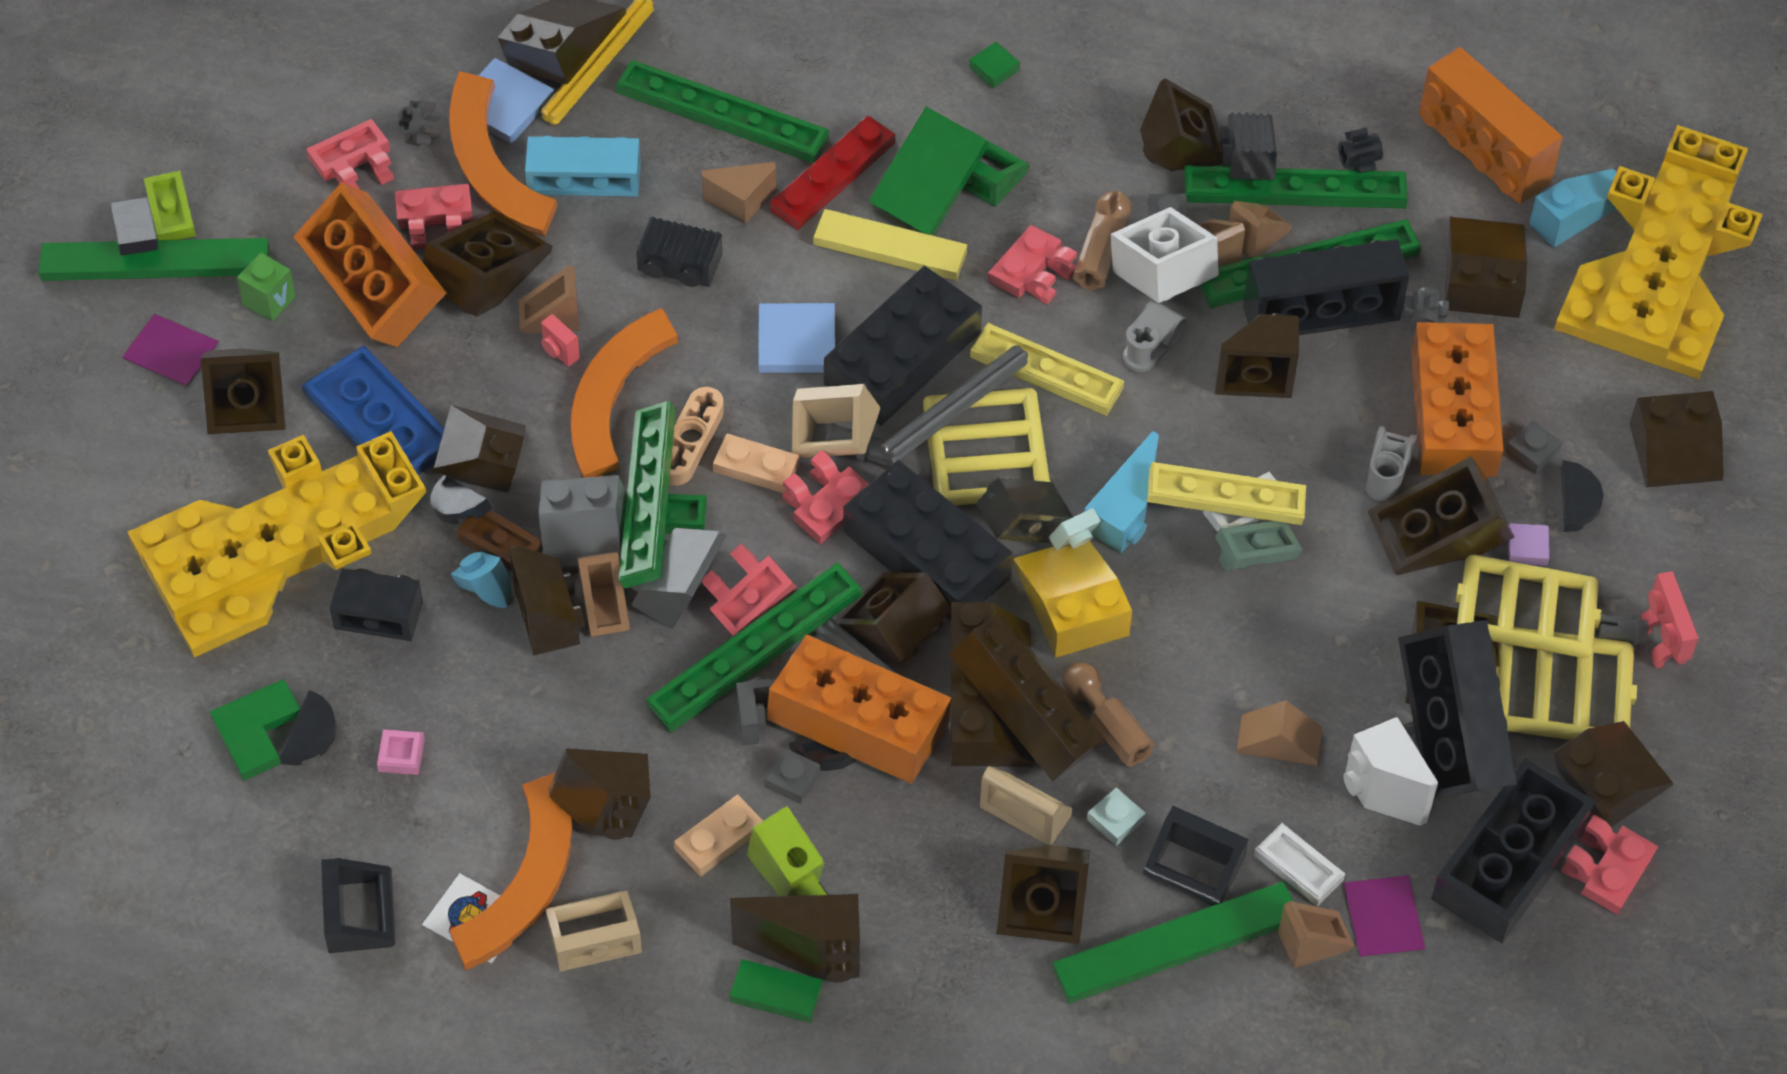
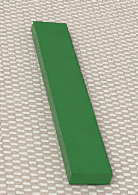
(722, 111)
(1299, 188)
(171, 259)
(1232, 278)
(647, 495)
(753, 647)
(1171, 943)

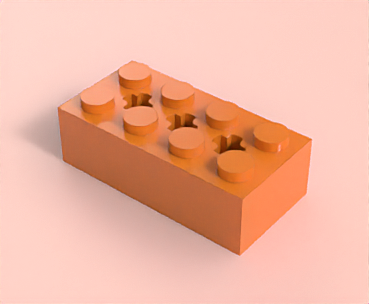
(1490, 125)
(369, 265)
(1456, 396)
(858, 708)

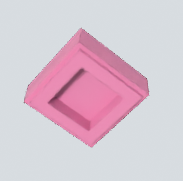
(400, 752)

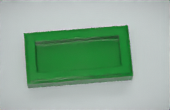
(776, 990)

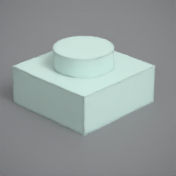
(1075, 530)
(1116, 816)

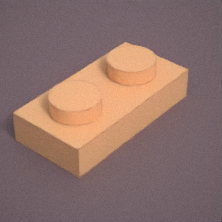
(755, 463)
(717, 835)

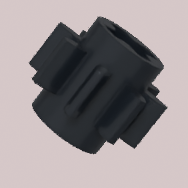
(1360, 150)

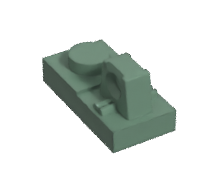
(1256, 544)

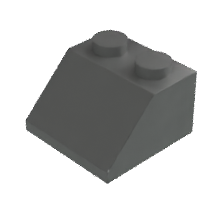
(582, 518)
(684, 564)

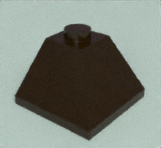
(1180, 129)
(242, 391)
(479, 448)
(1044, 893)

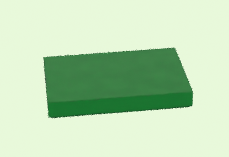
(929, 172)

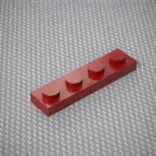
(832, 172)

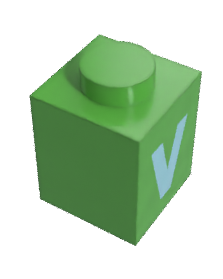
(266, 287)

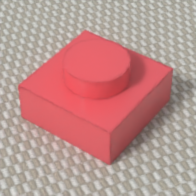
(559, 341)

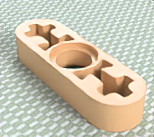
(690, 420)

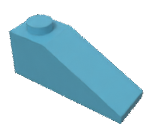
(1572, 206)
(1124, 499)

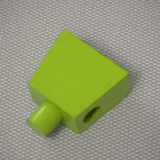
(786, 856)

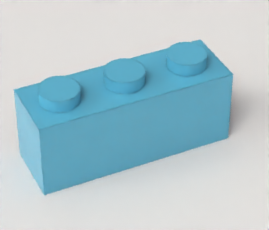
(583, 166)

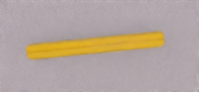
(569, 94)

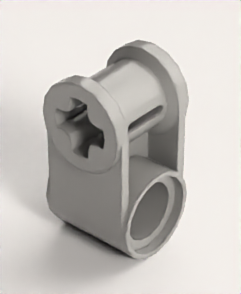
(1152, 336)
(1388, 464)

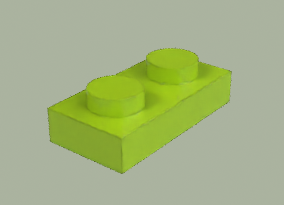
(169, 206)

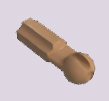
(1095, 259)
(1109, 715)

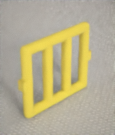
(1030, 426)
(1551, 579)
(1540, 725)

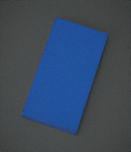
(369, 402)

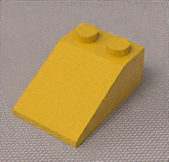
(1074, 597)

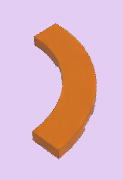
(481, 165)
(604, 382)
(532, 886)

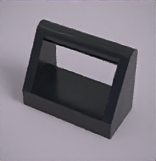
(1202, 838)
(344, 938)

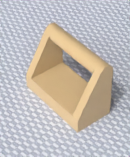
(833, 405)
(1023, 805)
(598, 943)

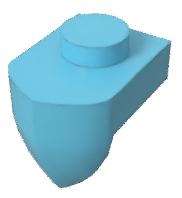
(485, 577)

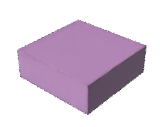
(1529, 544)

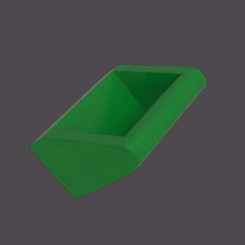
(993, 184)

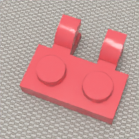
(350, 149)
(432, 207)
(1025, 262)
(823, 512)
(753, 595)
(1677, 628)
(1619, 868)

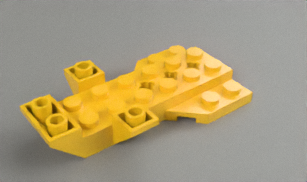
(1652, 294)
(310, 522)

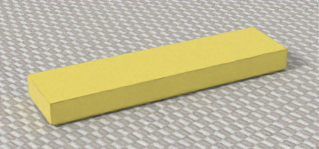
(889, 244)
(1051, 370)
(1226, 493)

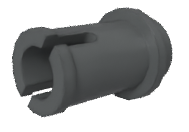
(1623, 629)

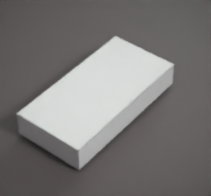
(1299, 864)

